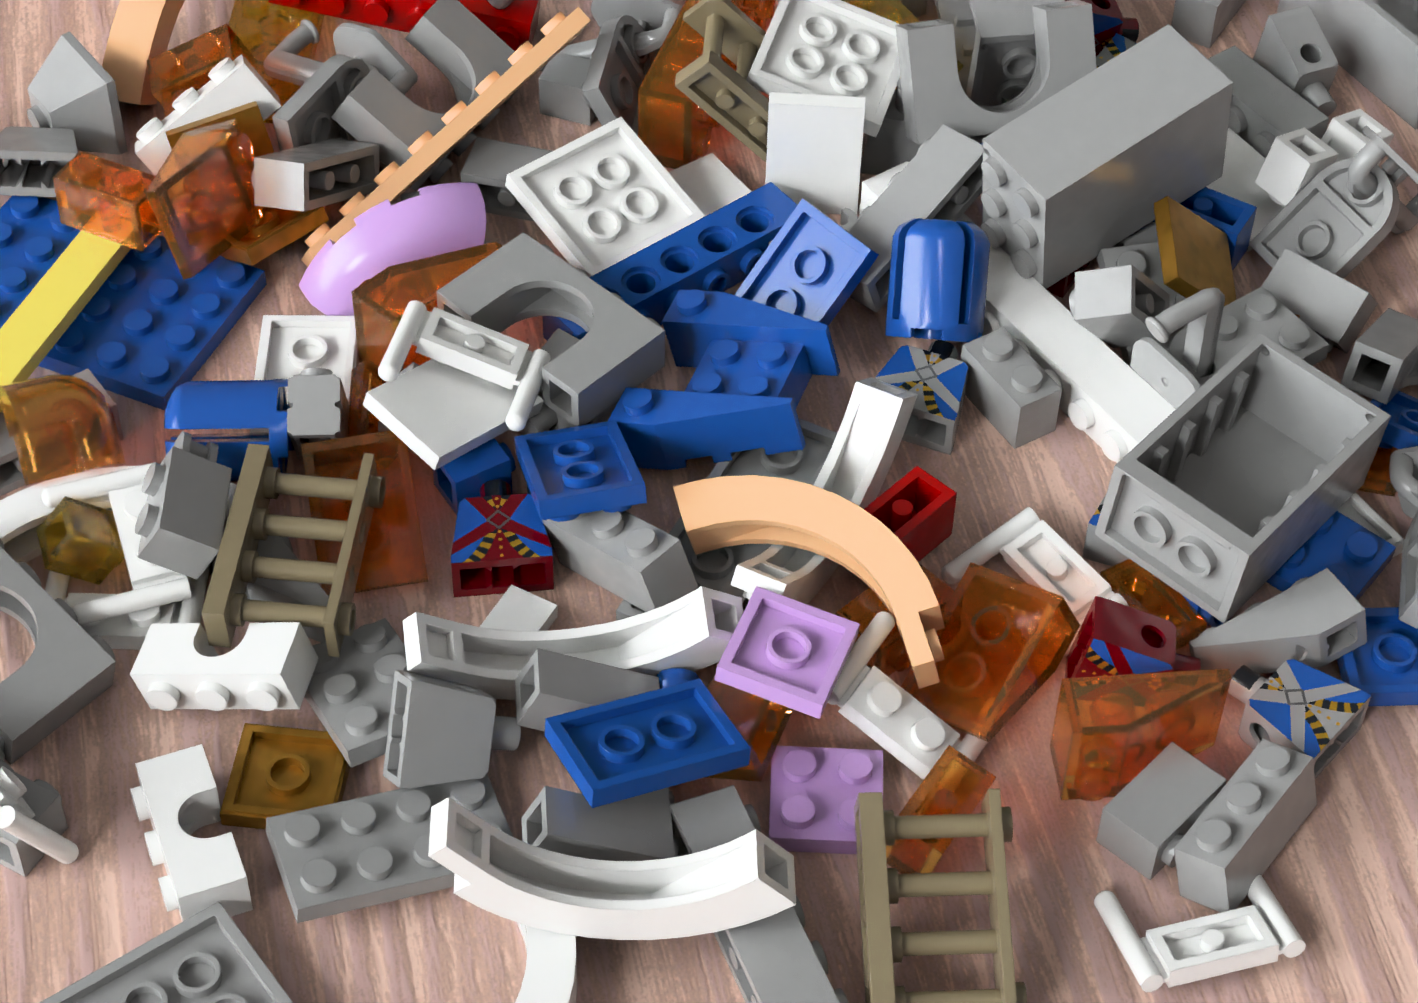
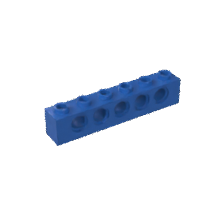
(701, 256)

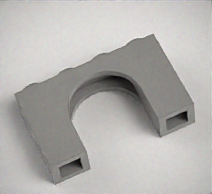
(461, 50)
(932, 82)
(532, 281)
(1384, 357)
(61, 673)
(563, 819)

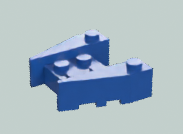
(744, 387)

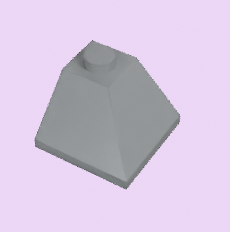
(78, 96)

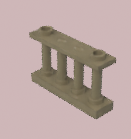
(715, 84)
(251, 521)
(884, 886)

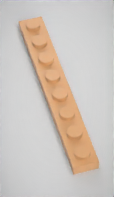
(459, 123)

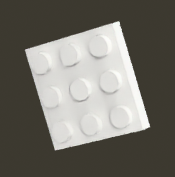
(830, 51)
(602, 197)

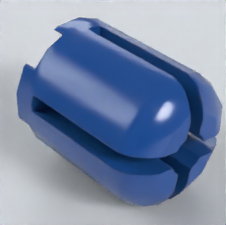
(938, 280)
(233, 406)

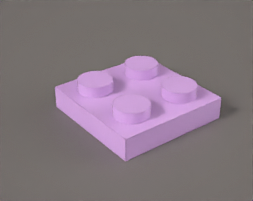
(787, 652)
(816, 796)

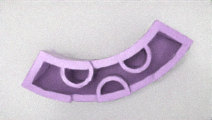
(420, 227)

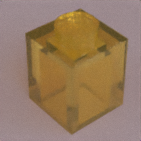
(80, 541)

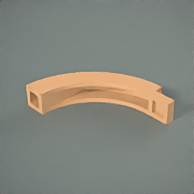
(136, 35)
(806, 517)

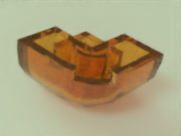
(60, 427)

